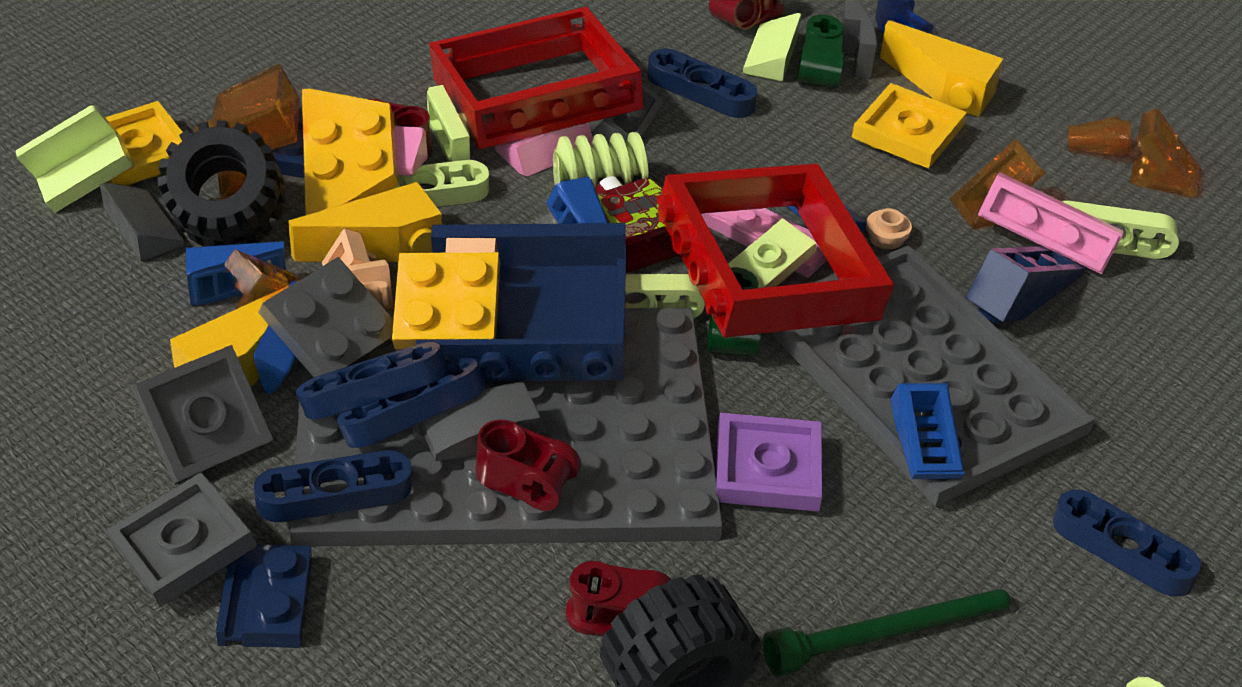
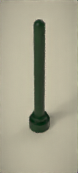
(789, 649)

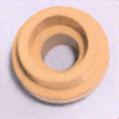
(888, 228)

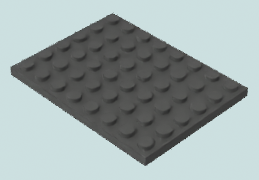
(638, 444)

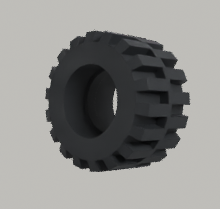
(210, 153)
(681, 638)

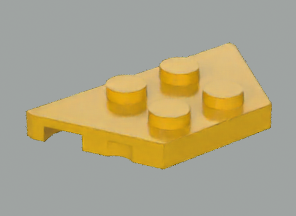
(346, 149)

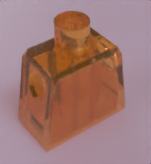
(264, 105)

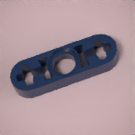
(724, 93)
(372, 380)
(393, 414)
(298, 506)
(1164, 549)

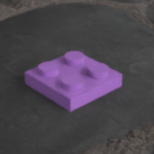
(769, 462)

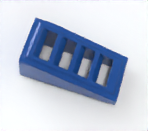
(576, 202)
(207, 272)
(936, 400)

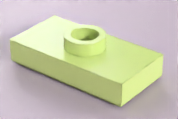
(448, 125)
(776, 254)

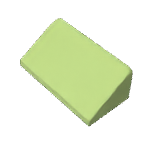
(773, 48)

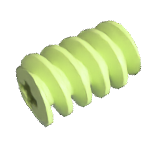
(600, 158)

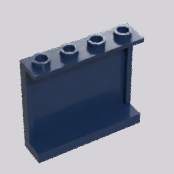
(555, 302)

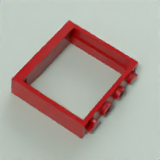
(546, 107)
(854, 298)

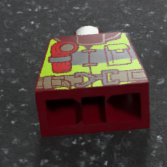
(637, 207)

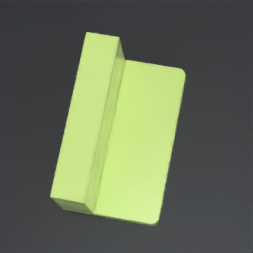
(75, 157)

